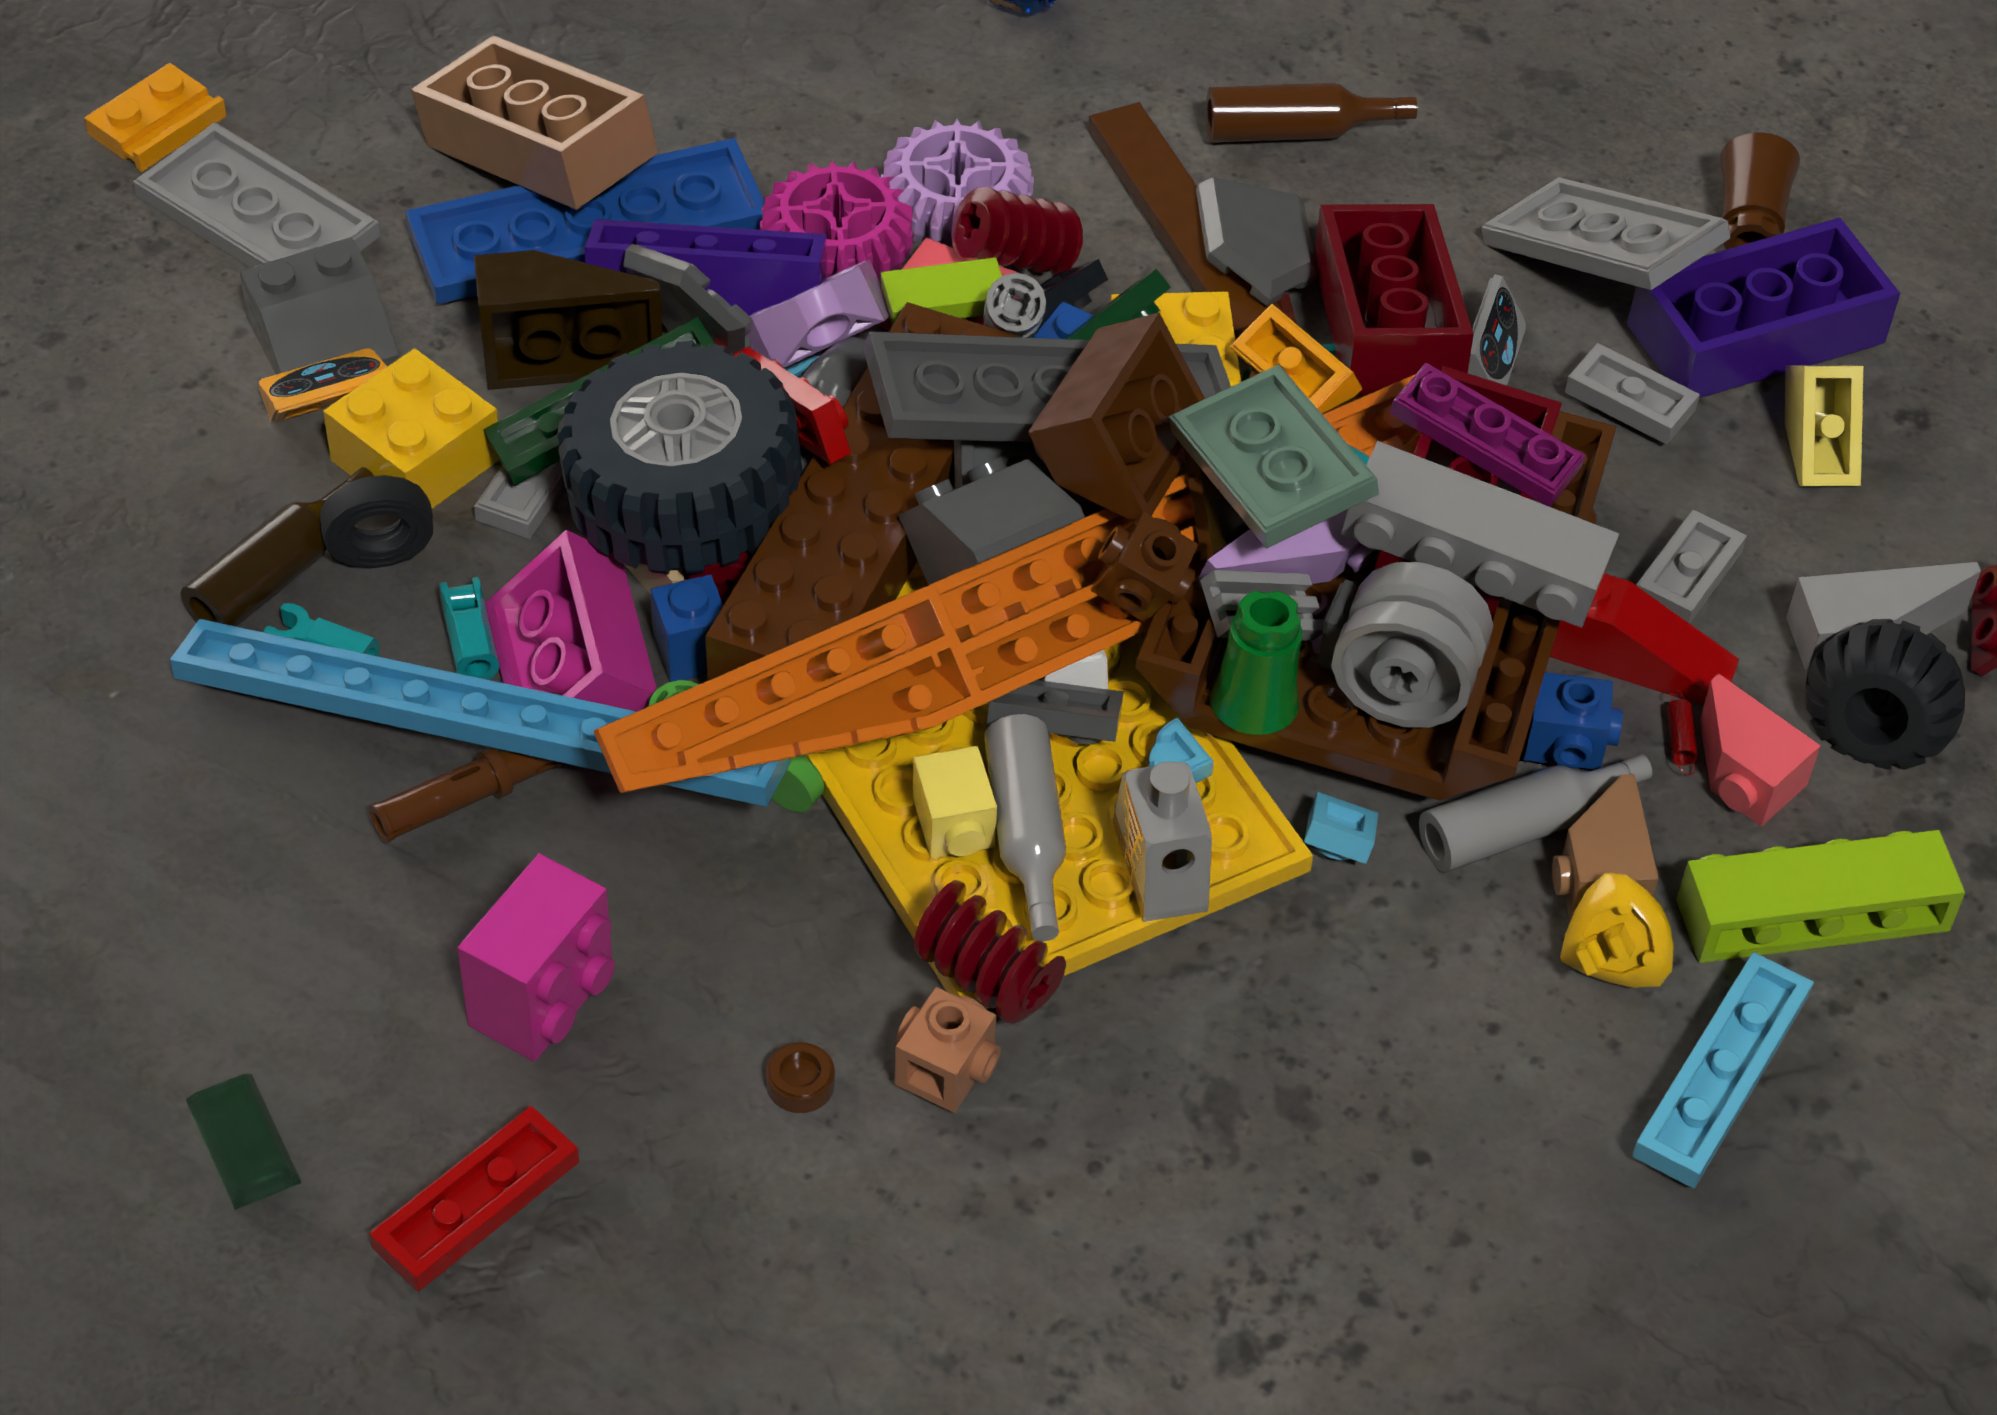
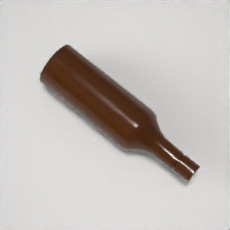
(1295, 112)

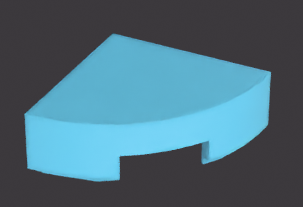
(1178, 745)

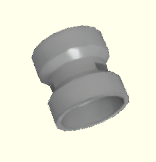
(1014, 315)

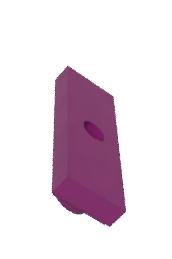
(1487, 434)

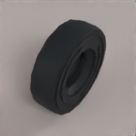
(370, 498)

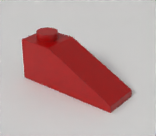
(1643, 643)

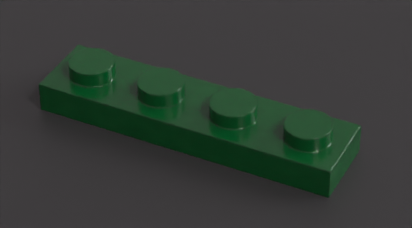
(529, 439)

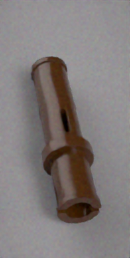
(489, 775)

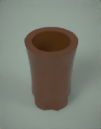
(1757, 186)

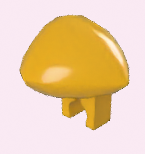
(1620, 934)

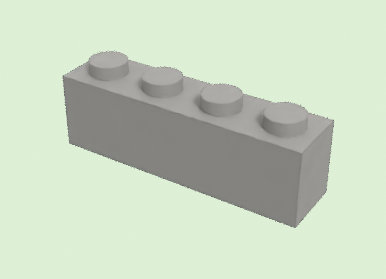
(1482, 535)

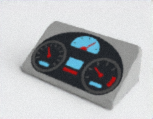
(1496, 333)

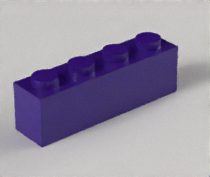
(742, 264)

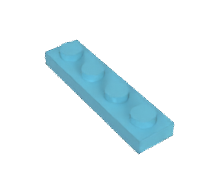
(1722, 1070)

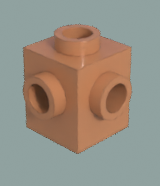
(946, 1048)

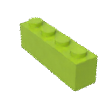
(1819, 895)

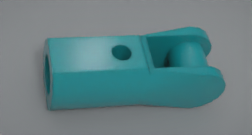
(469, 629)

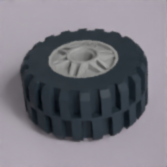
(679, 456)

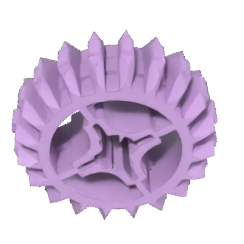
(939, 158)

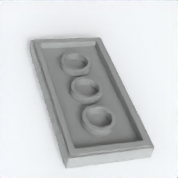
(249, 200)
(1606, 233)

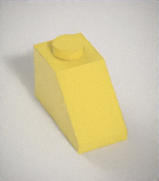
(1825, 423)

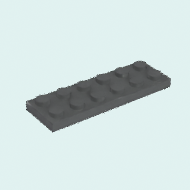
(985, 383)

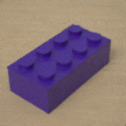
(1765, 308)

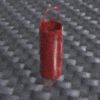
(1682, 732)

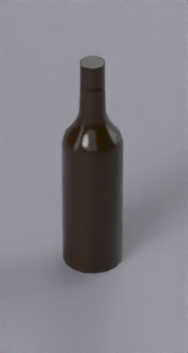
(260, 563)

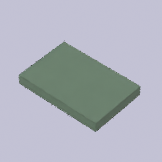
(1273, 456)

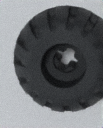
(1916, 713)

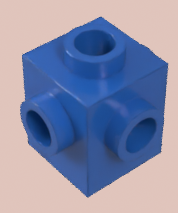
(1573, 722)

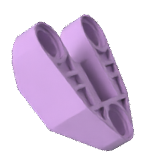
(819, 316)

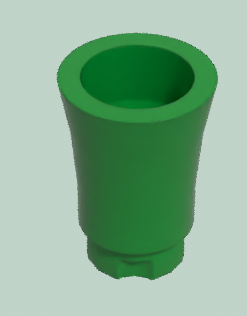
(1260, 666)

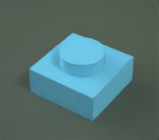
(1341, 828)

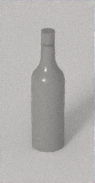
(1027, 812)
(1517, 812)

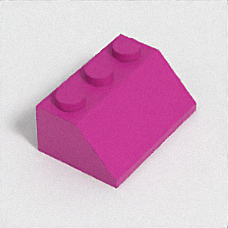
(572, 627)

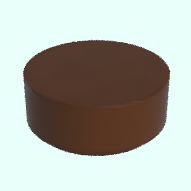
(800, 1077)

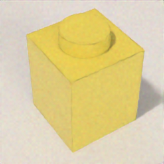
(954, 802)

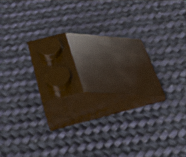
(559, 317)

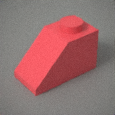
(1752, 753)

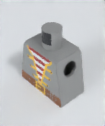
(1159, 816)

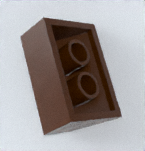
(1110, 418)

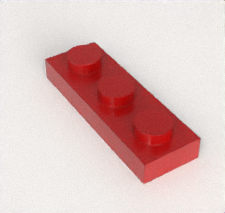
(818, 416)
(474, 1198)

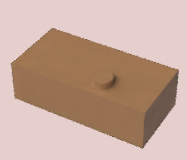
(535, 121)

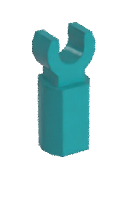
(322, 632)

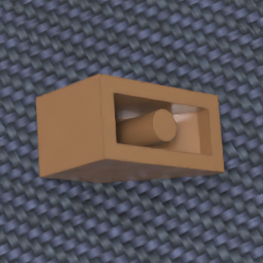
(1606, 840)

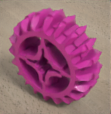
(850, 208)

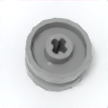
(1412, 644)

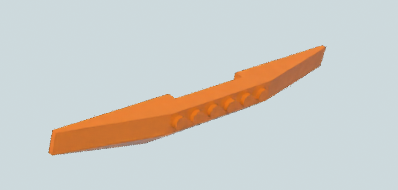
(925, 651)

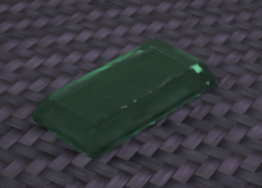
(242, 1140)

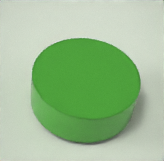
(799, 786)

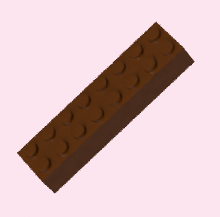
(841, 535)

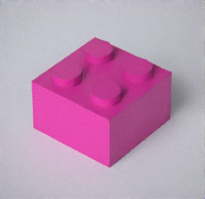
(537, 957)

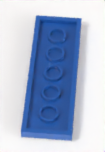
(680, 187)

